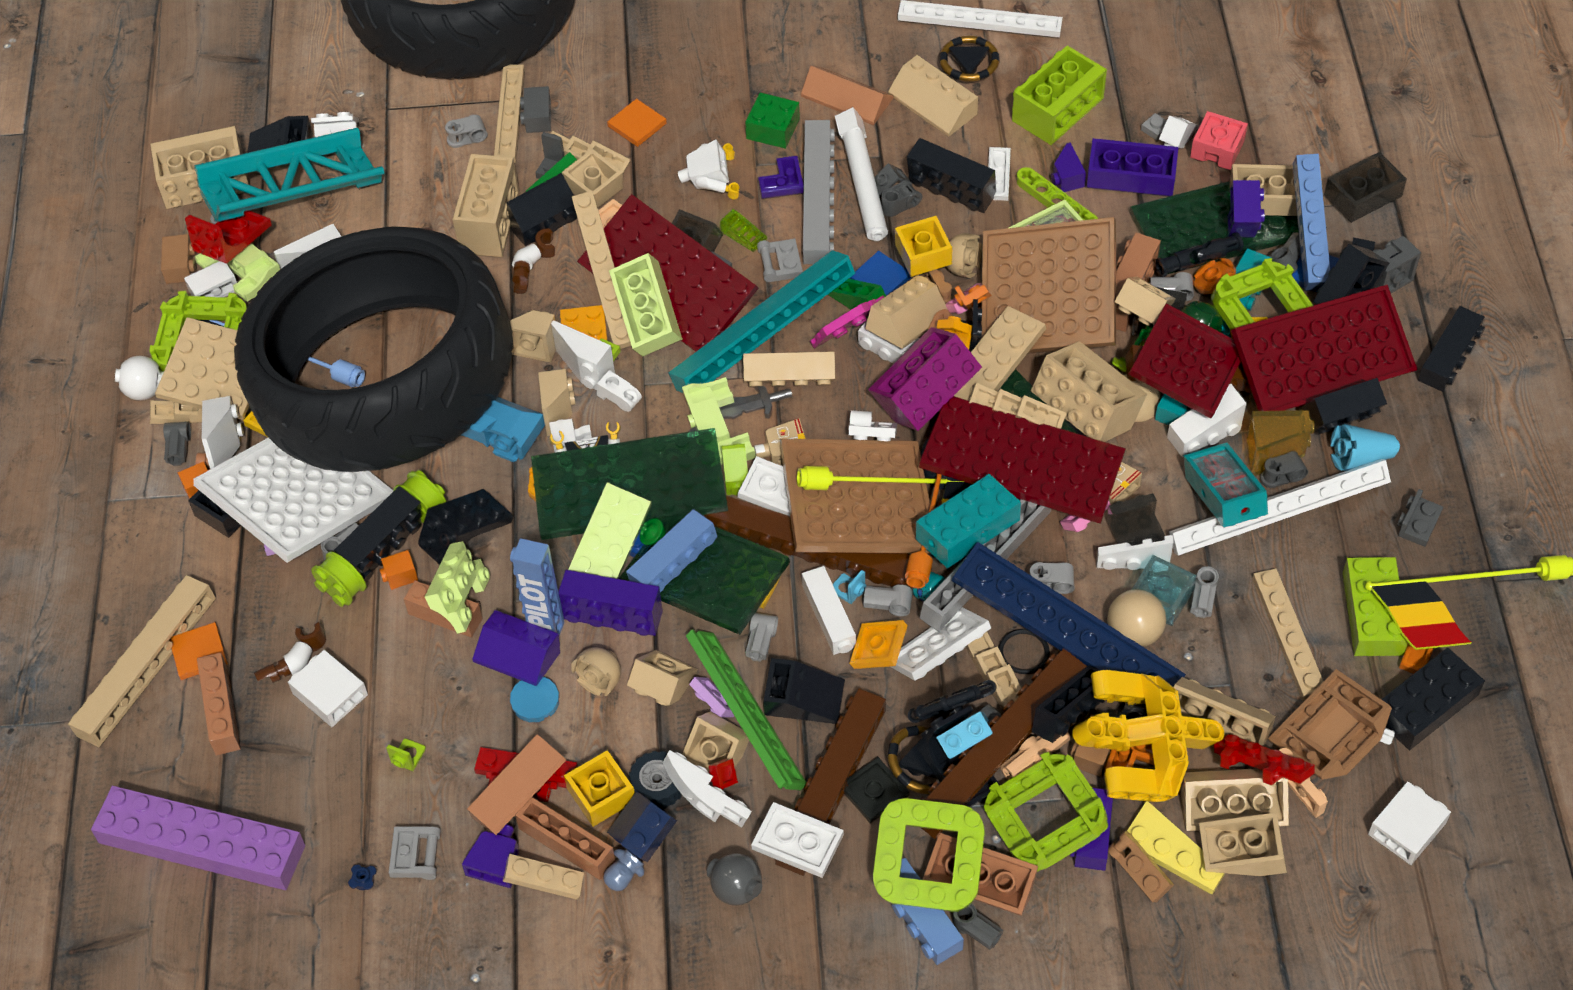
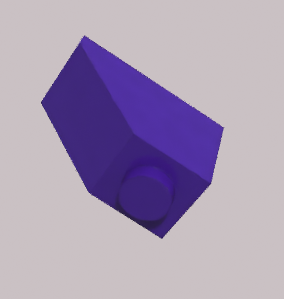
(1068, 170)

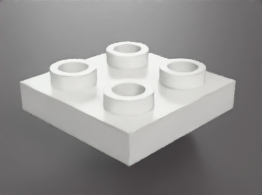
(863, 427)

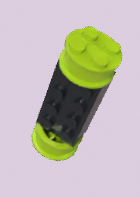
(376, 538)

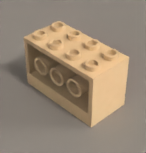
(176, 160)
(481, 210)
(1089, 391)

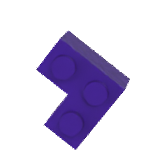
(1245, 209)

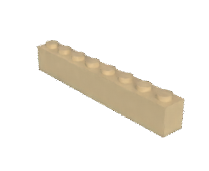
(141, 661)

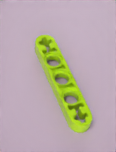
(1052, 192)

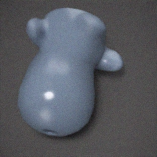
(622, 871)

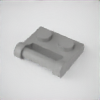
(787, 259)
(406, 850)

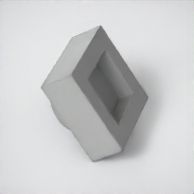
(1154, 126)

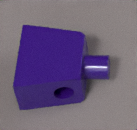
(489, 856)

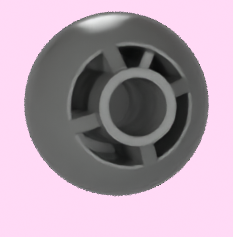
(735, 878)

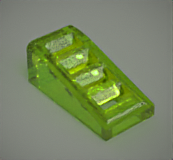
(733, 221)

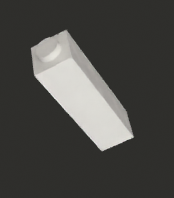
(828, 610)

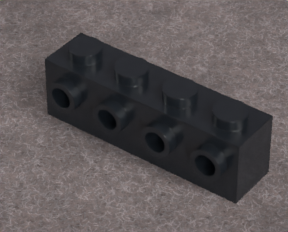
(1066, 707)

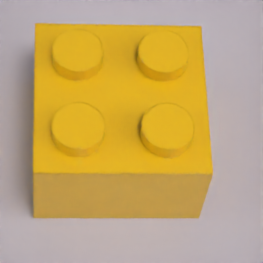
(923, 246)
(599, 788)

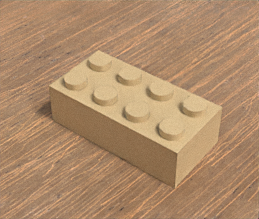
(1277, 185)

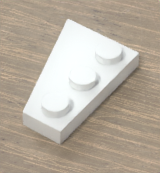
(1134, 556)

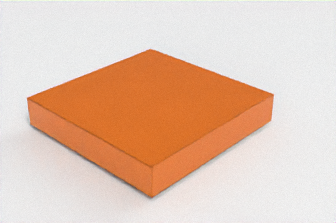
(637, 122)
(193, 645)

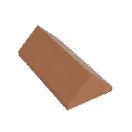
(844, 93)
(516, 785)
(1003, 879)

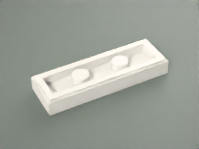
(1000, 161)

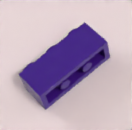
(1095, 853)

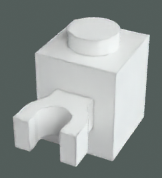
(570, 434)

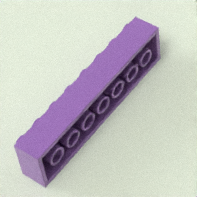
(198, 837)

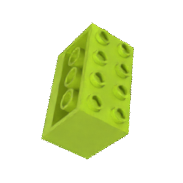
(1058, 95)

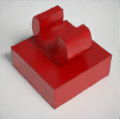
(723, 773)

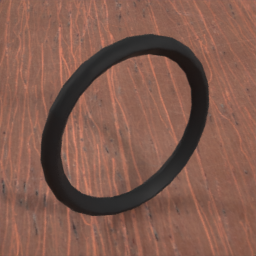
(1025, 631)

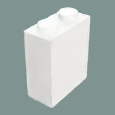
(327, 688)
(1409, 823)

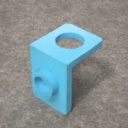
(855, 588)

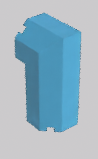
(507, 429)

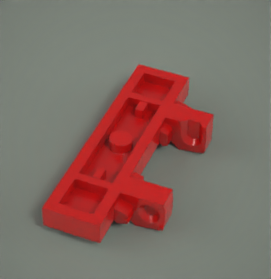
(493, 762)
(1272, 762)

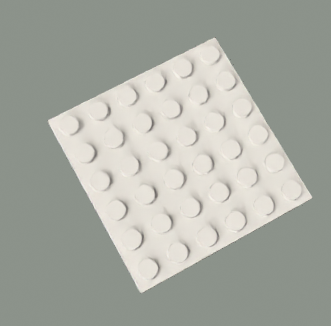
(287, 500)

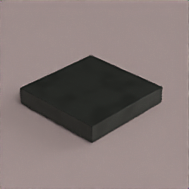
(874, 789)

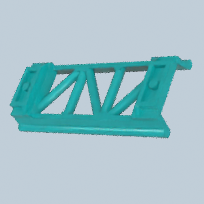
(224, 203)

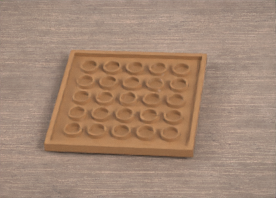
(1056, 276)
(855, 513)

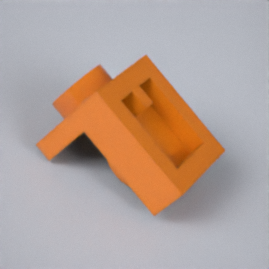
(977, 292)

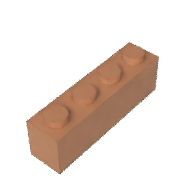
(218, 704)
(565, 838)

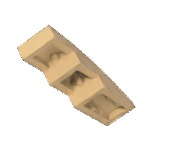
(579, 148)
(1022, 407)
(169, 411)
(993, 667)

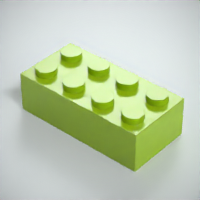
(1370, 622)

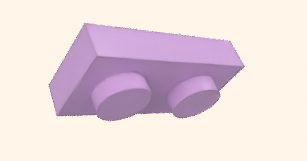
(711, 695)

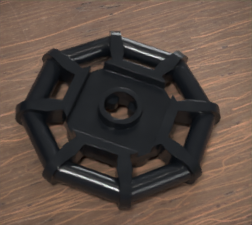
(947, 703)

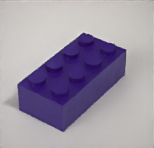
(1132, 167)
(610, 603)

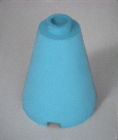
(1361, 446)

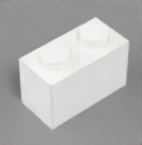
(211, 281)

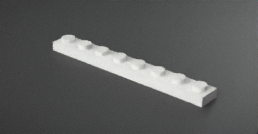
(980, 18)

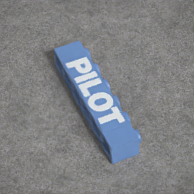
(1311, 220)
(537, 585)

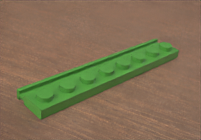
(746, 710)

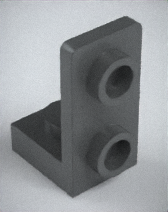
(553, 153)

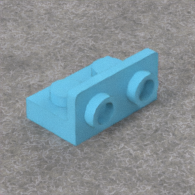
(965, 735)

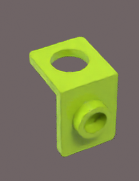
(403, 758)

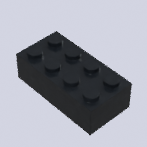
(951, 175)
(1431, 697)

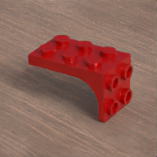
(226, 237)

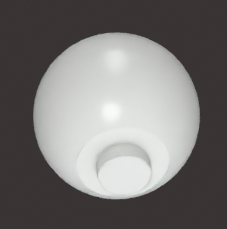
(138, 377)

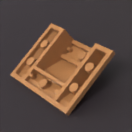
(1334, 726)

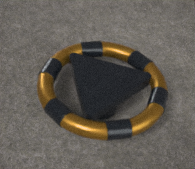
(969, 58)
(912, 761)

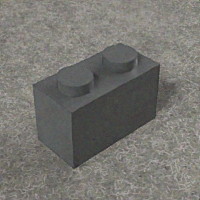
(536, 109)

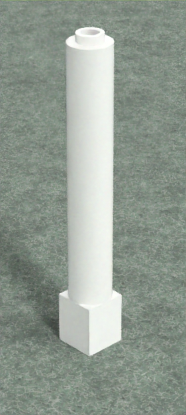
(853, 133)

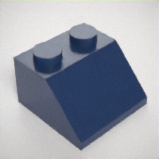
(641, 827)

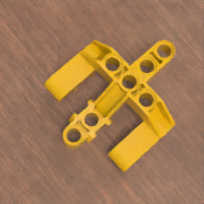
(1162, 727)

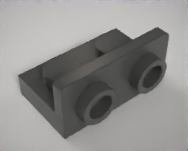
(1420, 519)

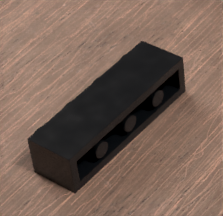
(1451, 349)

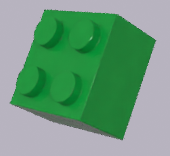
(772, 120)

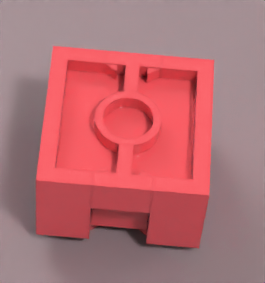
(1219, 140)

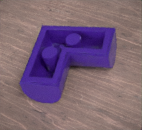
(785, 183)

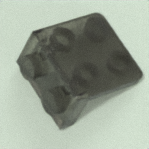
(1135, 520)

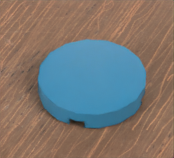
(534, 702)

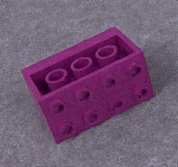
(925, 378)

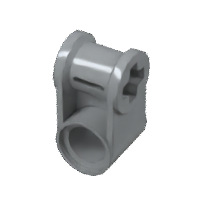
(467, 129)
(1055, 575)

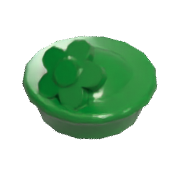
(652, 532)

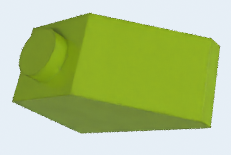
(734, 467)

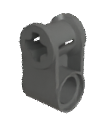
(899, 198)
(1283, 470)

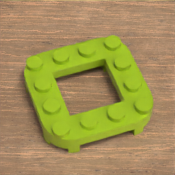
(1268, 274)
(195, 307)
(1028, 784)
(921, 892)

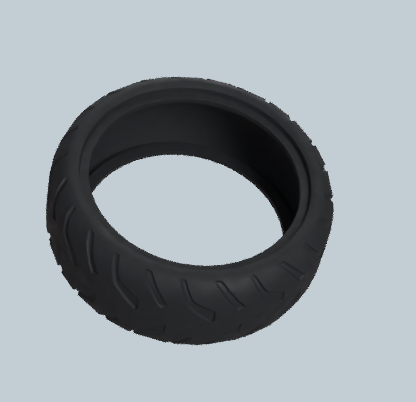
(455, 38)
(399, 415)

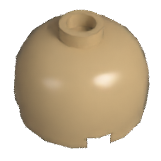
(965, 254)
(597, 670)

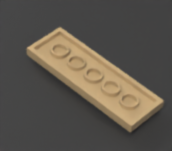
(1003, 349)

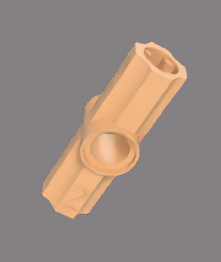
(1030, 753)

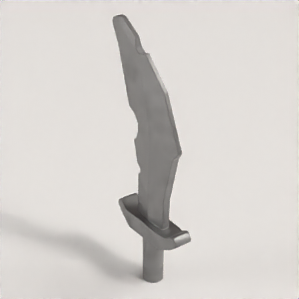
(752, 403)

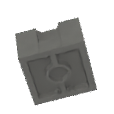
(1403, 263)

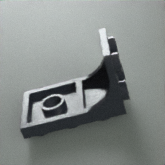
(460, 521)
(936, 756)

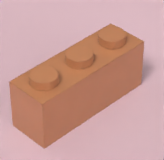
(418, 607)

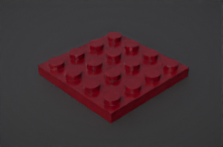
(1187, 361)

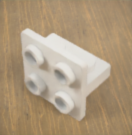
(327, 124)

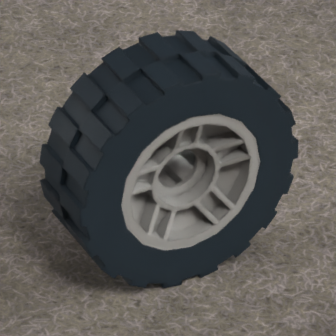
(651, 768)

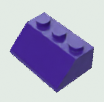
(516, 648)

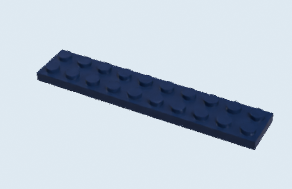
(1056, 617)

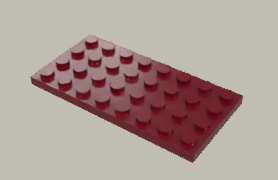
(700, 285)
(1323, 349)
(1025, 457)

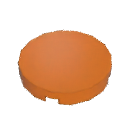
(1211, 273)

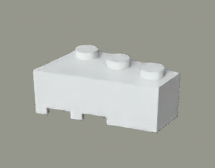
(1197, 431)

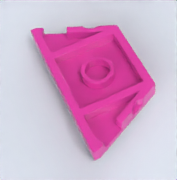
(839, 327)

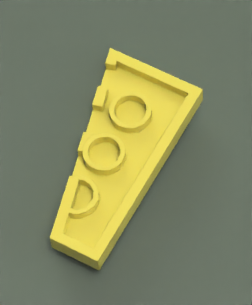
(1172, 848)

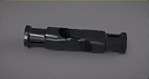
(1212, 249)

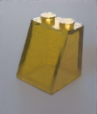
(1276, 434)

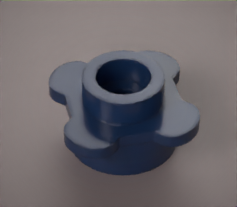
(365, 883)

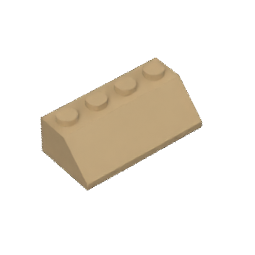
(934, 96)
(906, 312)
(789, 367)
(1233, 714)
(1230, 795)

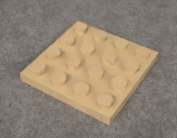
(202, 367)

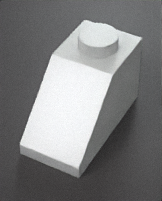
(1177, 131)

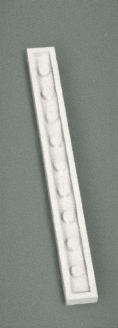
(1285, 505)

